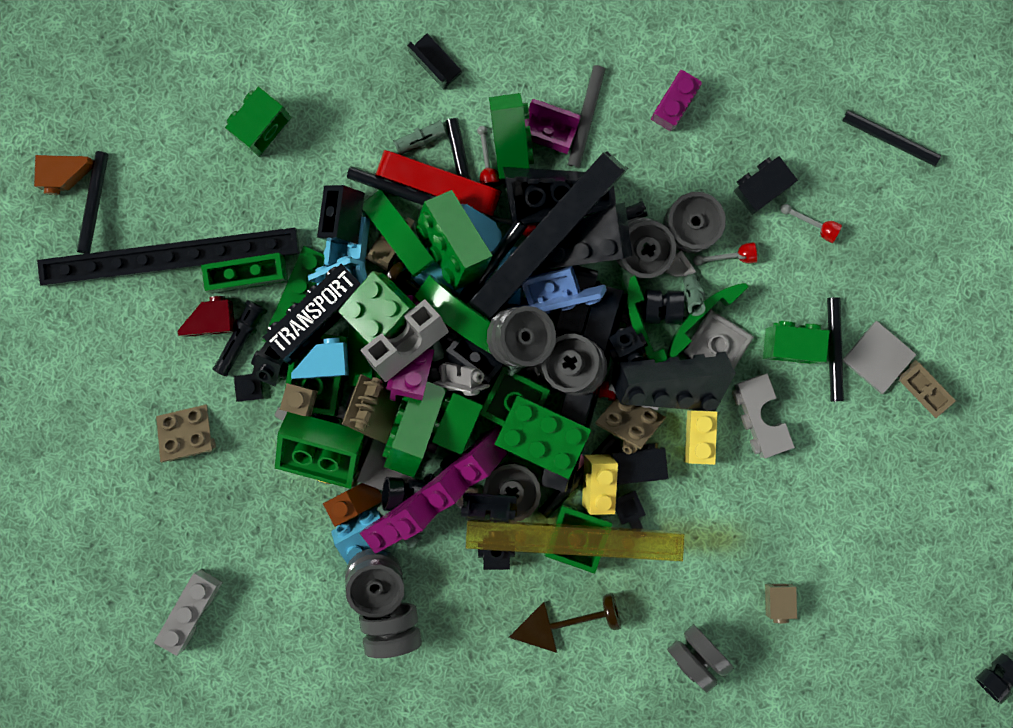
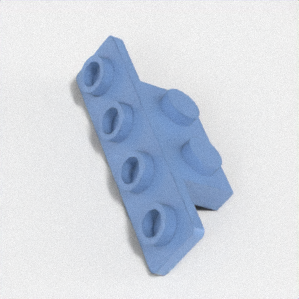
(558, 290)

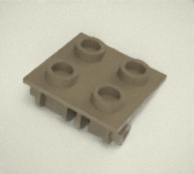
(371, 409)
(631, 424)
(184, 433)

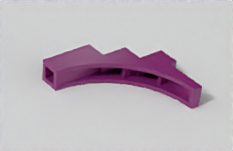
(437, 495)

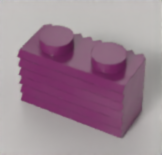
(676, 100)

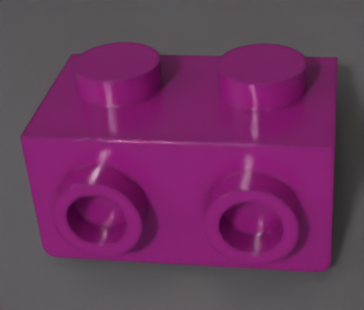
(552, 125)
(413, 378)

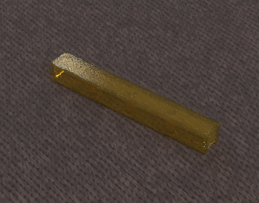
(575, 540)

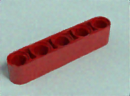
(437, 181)

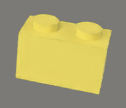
(701, 437)
(599, 484)

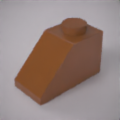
(60, 172)
(352, 503)

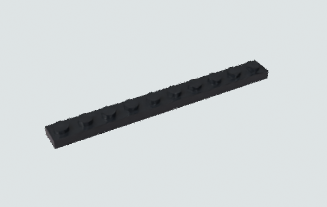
(165, 257)

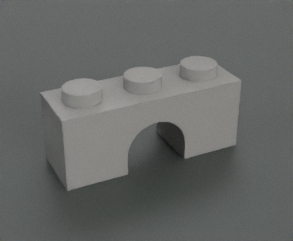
(422, 330)
(752, 396)
(187, 611)

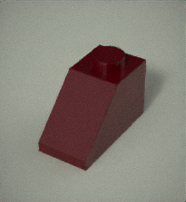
(210, 318)

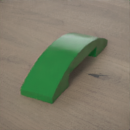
(397, 233)
(634, 296)
(455, 312)
(680, 339)

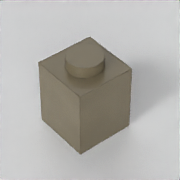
(298, 400)
(781, 602)

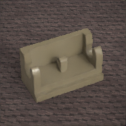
(382, 253)
(926, 389)

